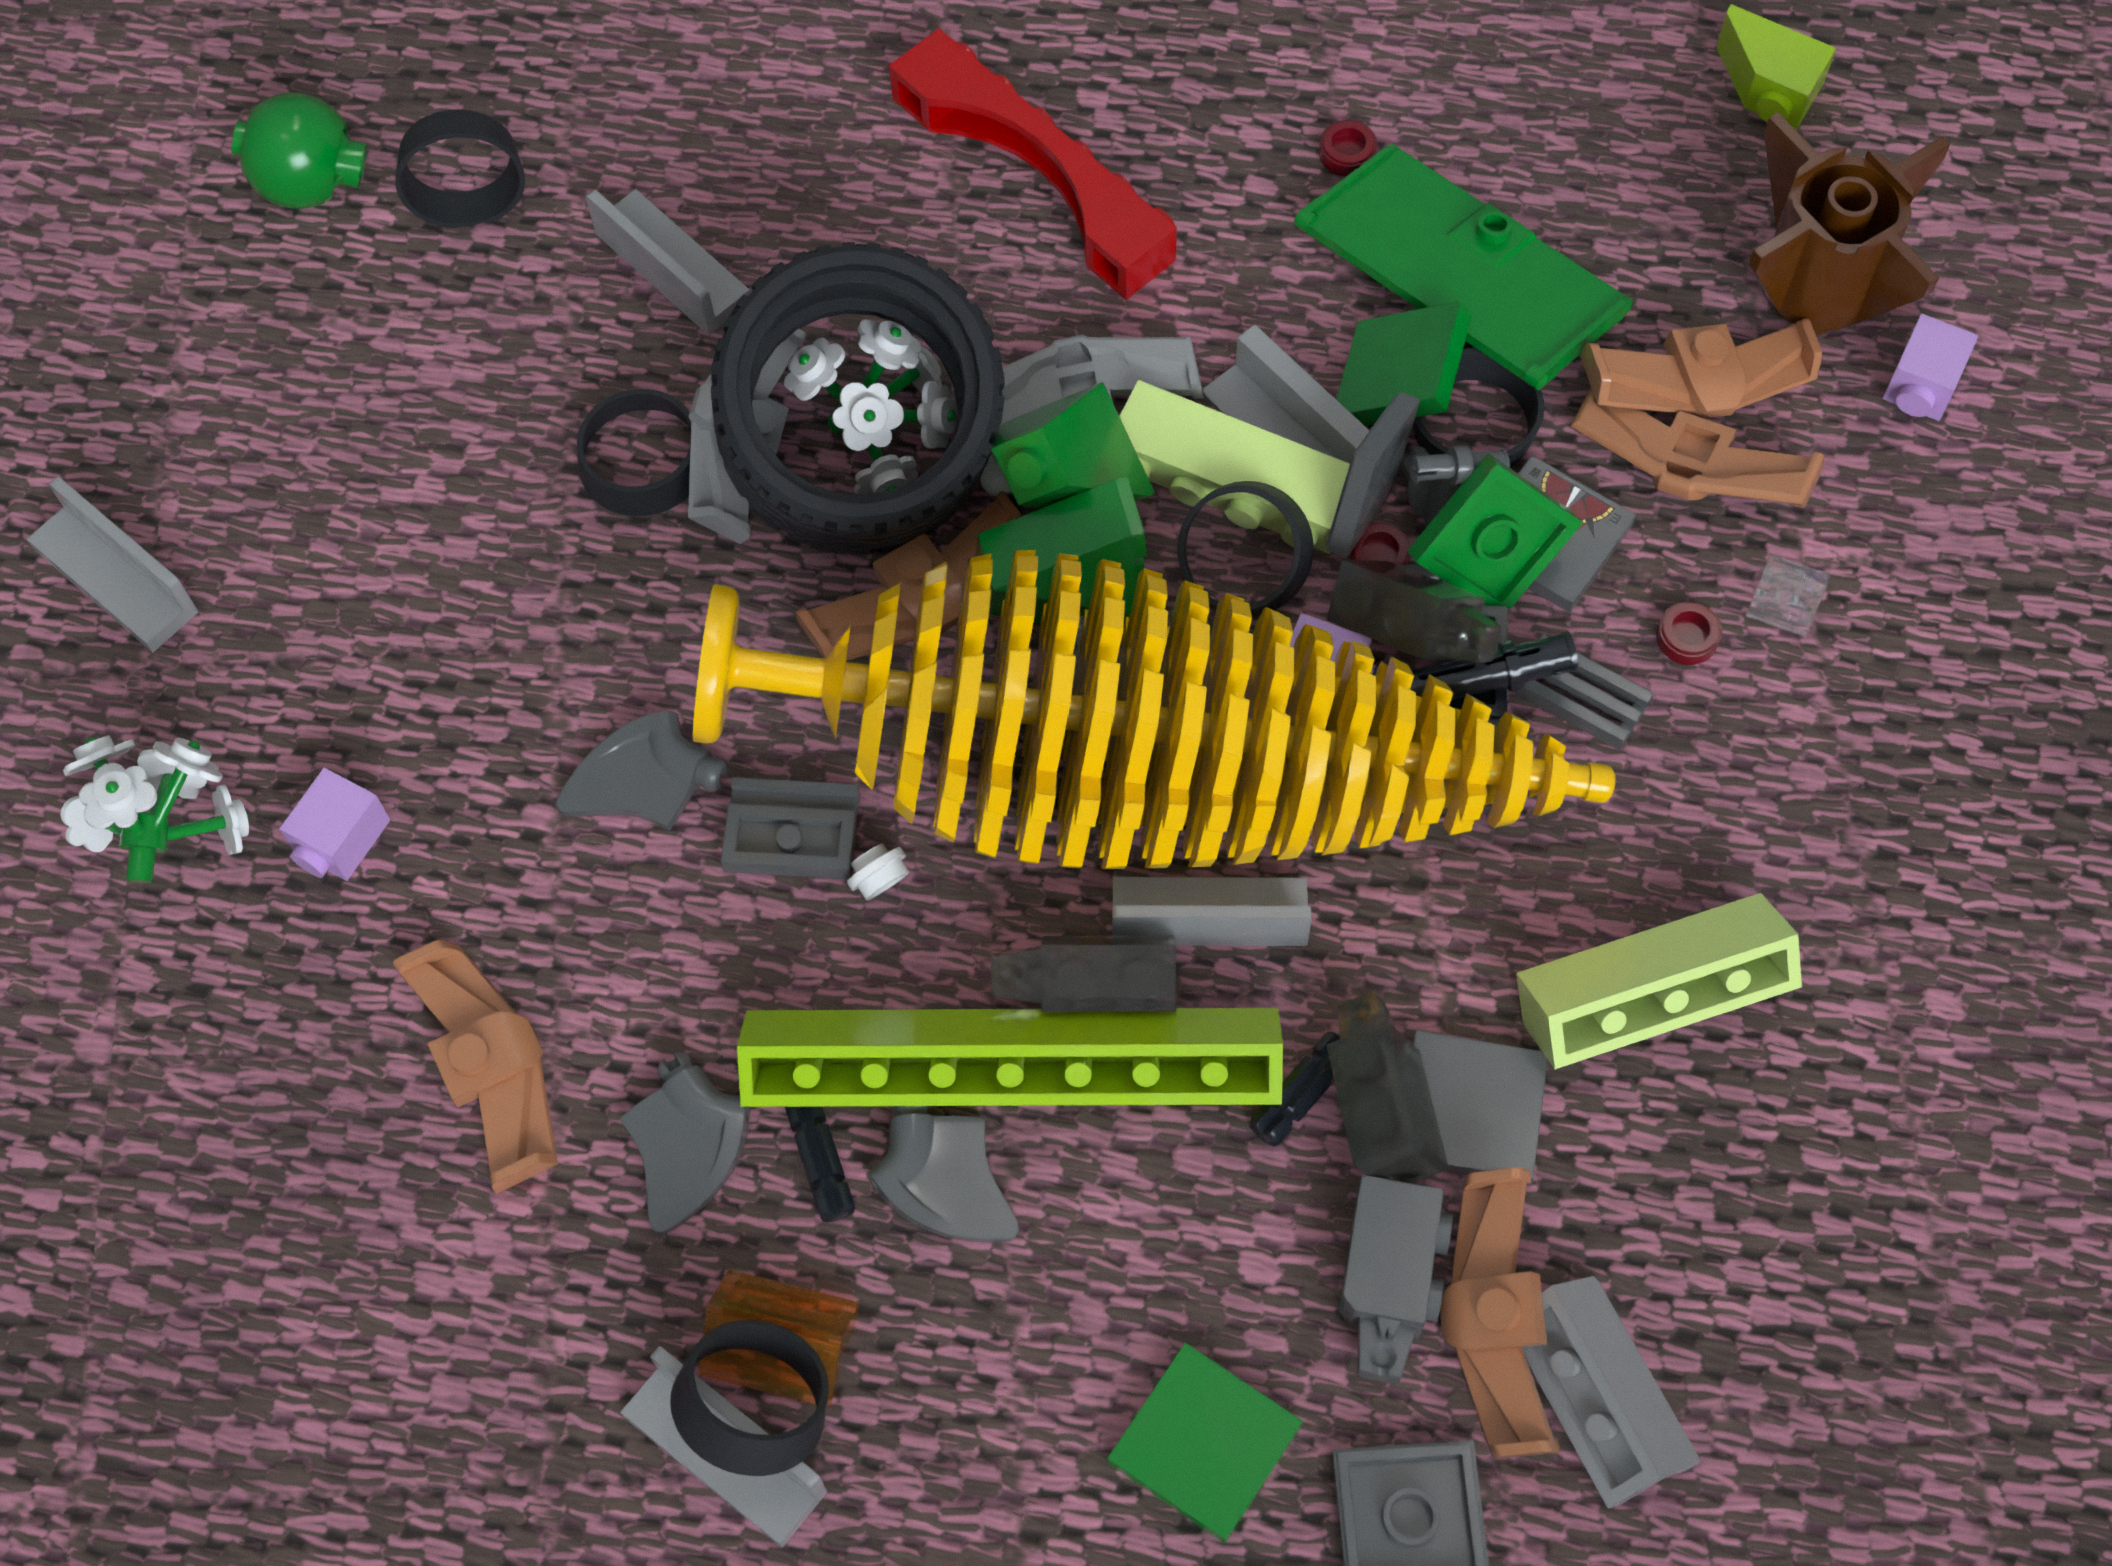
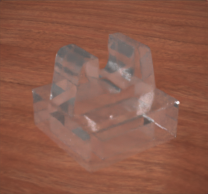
(1788, 595)

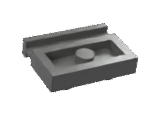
(791, 828)

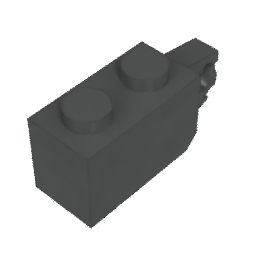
(1390, 1271)

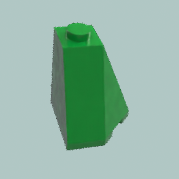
(1068, 450)
(1088, 524)

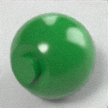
(297, 150)

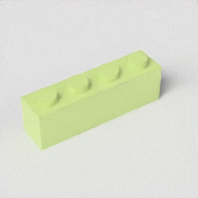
(1203, 449)
(1659, 980)

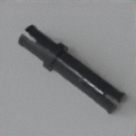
(1509, 668)

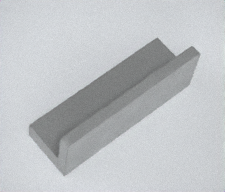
(667, 258)
(1283, 399)
(112, 569)
(1213, 910)
(1606, 1394)
(771, 1502)

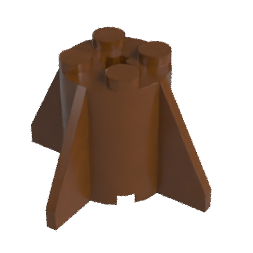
(1841, 231)

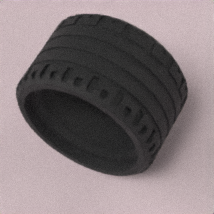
(861, 282)

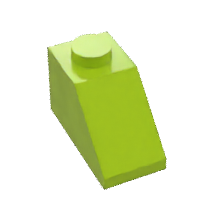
(1772, 65)

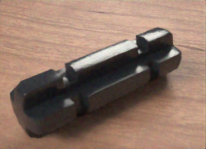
(1299, 1093)
(821, 1163)

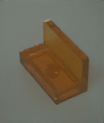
(814, 1316)

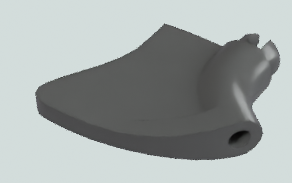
(642, 773)
(686, 1140)
(942, 1178)

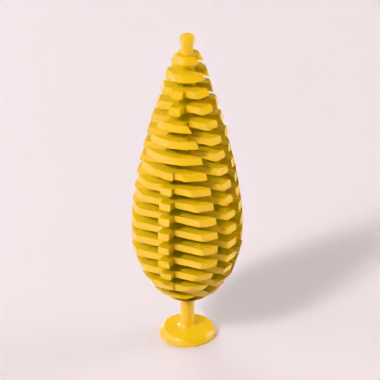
(1212, 740)

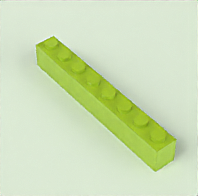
(1010, 1057)

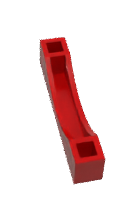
(957, 95)

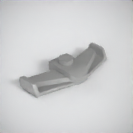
(1086, 361)
(711, 492)

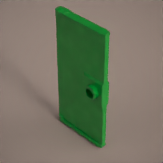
(1446, 247)

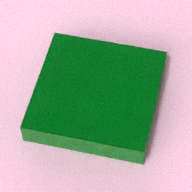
(1406, 354)
(1495, 534)
(1204, 1442)

